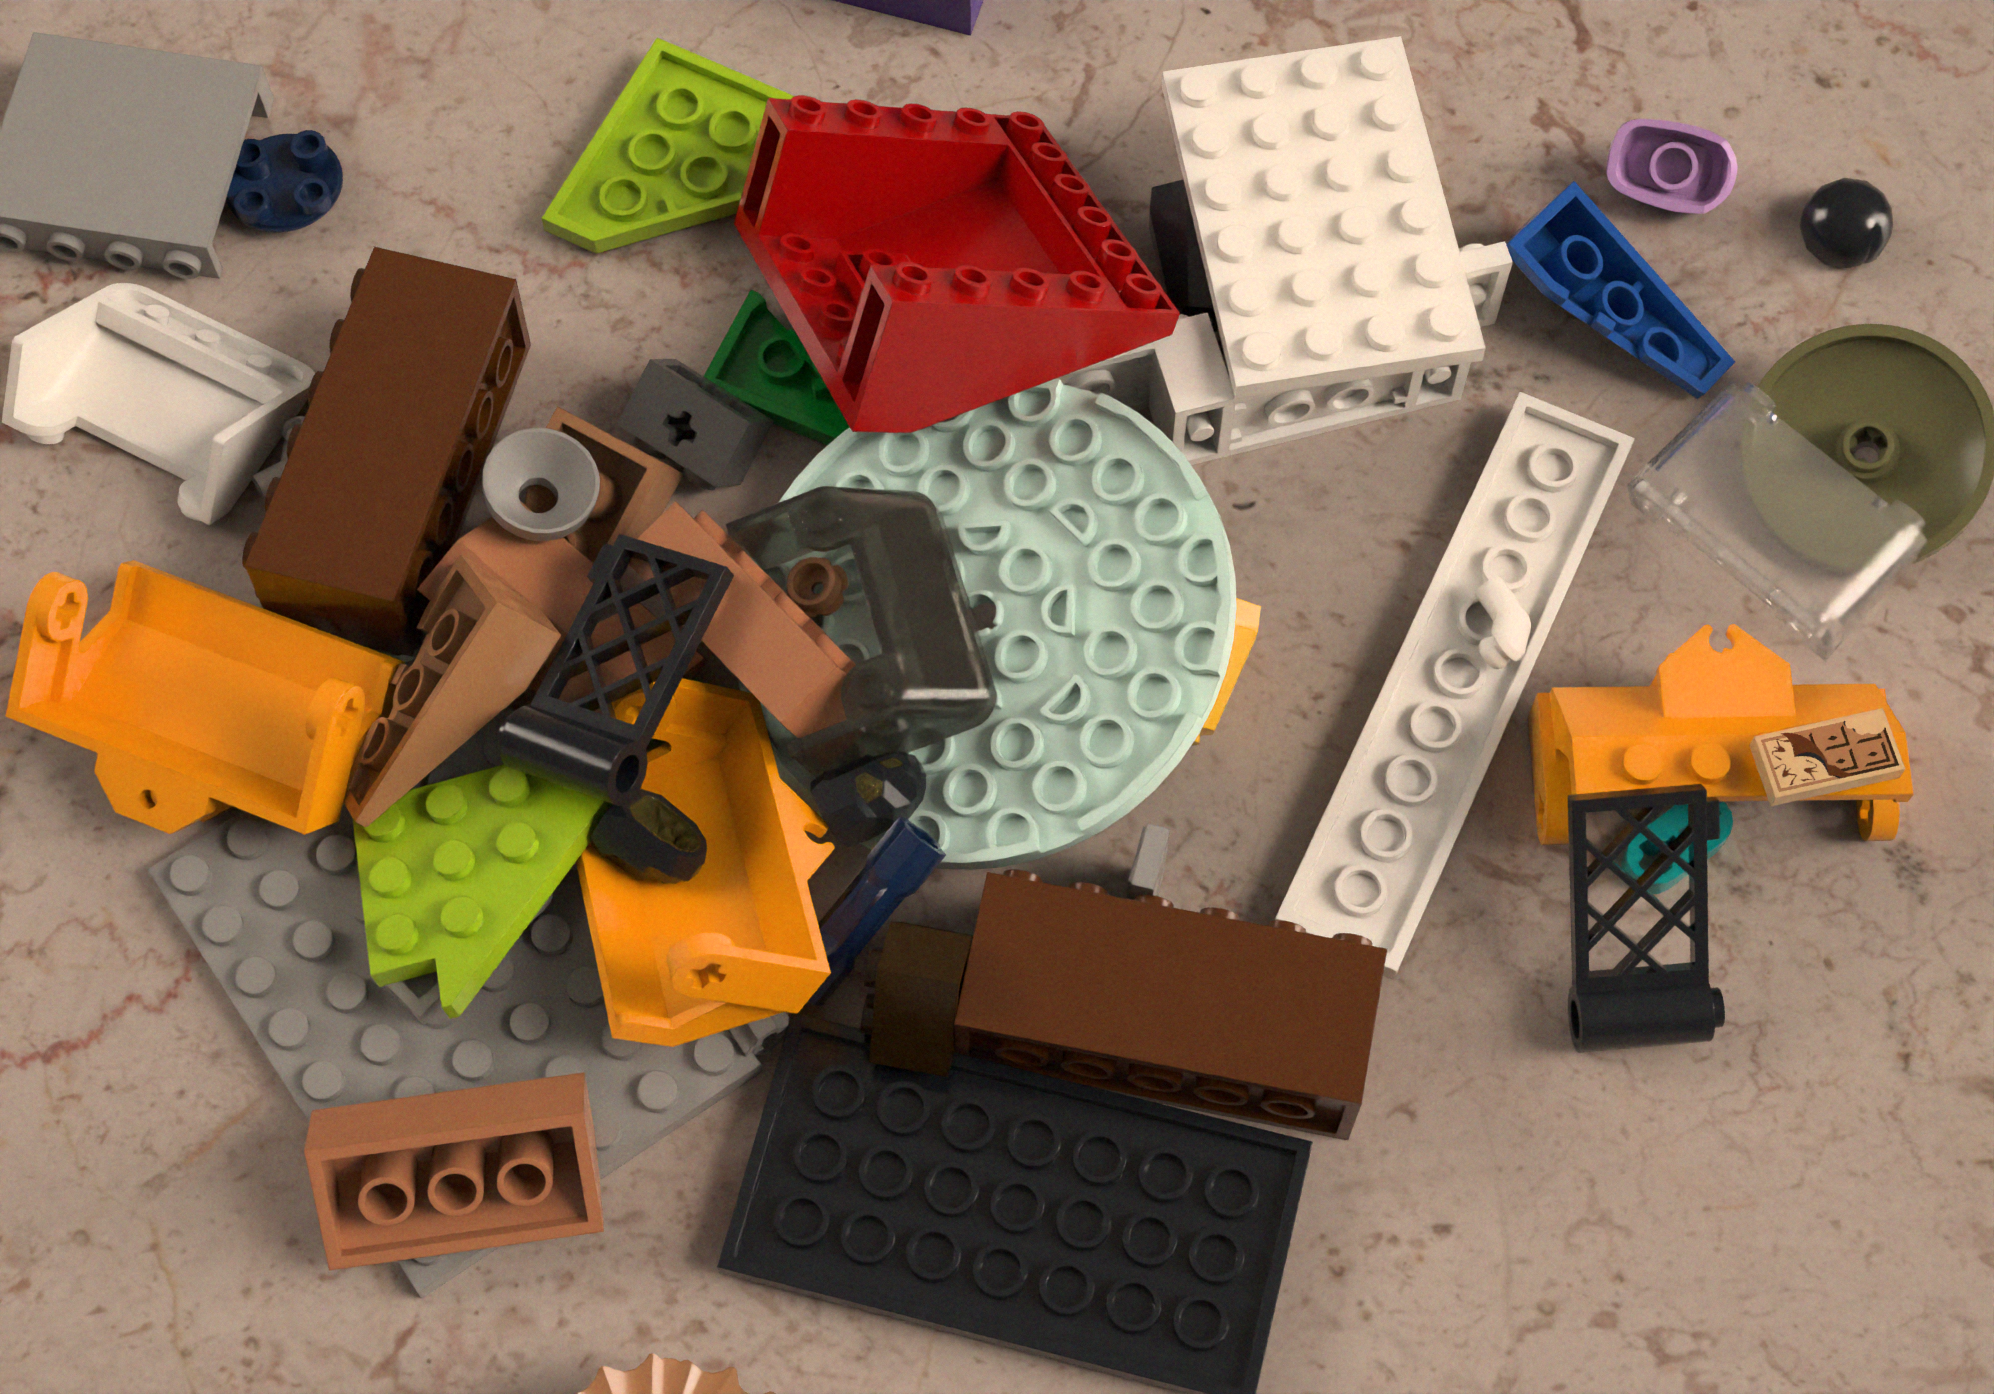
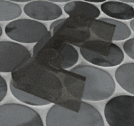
(932, 660)

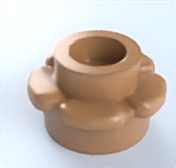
(807, 575)

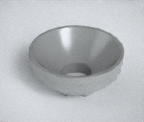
(547, 460)

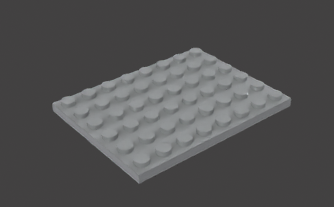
(290, 949)

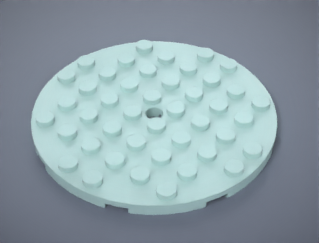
(1104, 620)

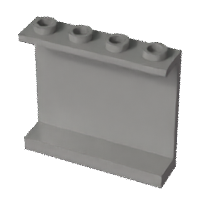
(123, 153)

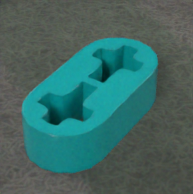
(1668, 828)

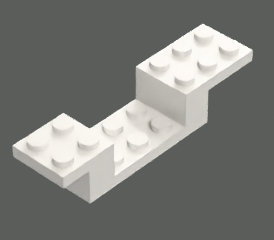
(1194, 400)

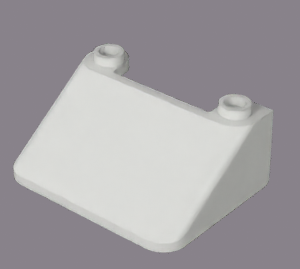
(159, 388)

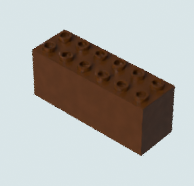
(389, 449)
(1171, 1003)

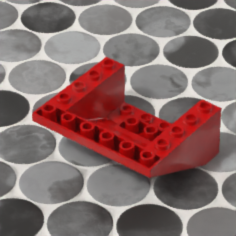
(938, 257)

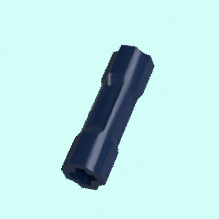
(891, 874)

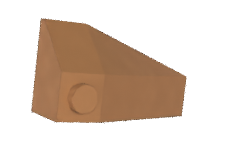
(631, 487)
(473, 663)

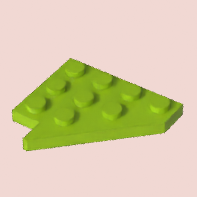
(664, 153)
(464, 872)

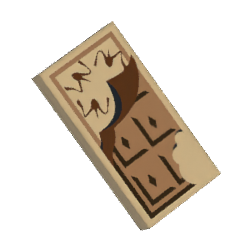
(1827, 757)

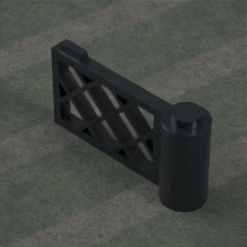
(592, 749)
(1651, 1002)

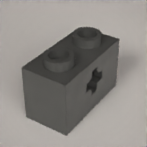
(725, 425)

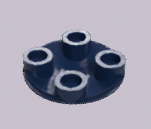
(284, 182)

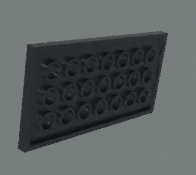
(1019, 1211)

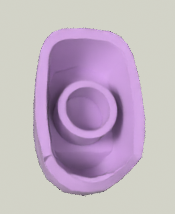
(1671, 165)

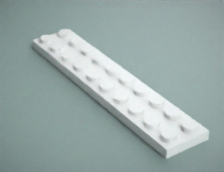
(1441, 701)

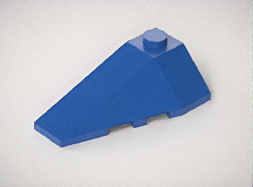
(1603, 281)

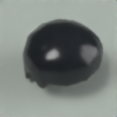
(1846, 223)

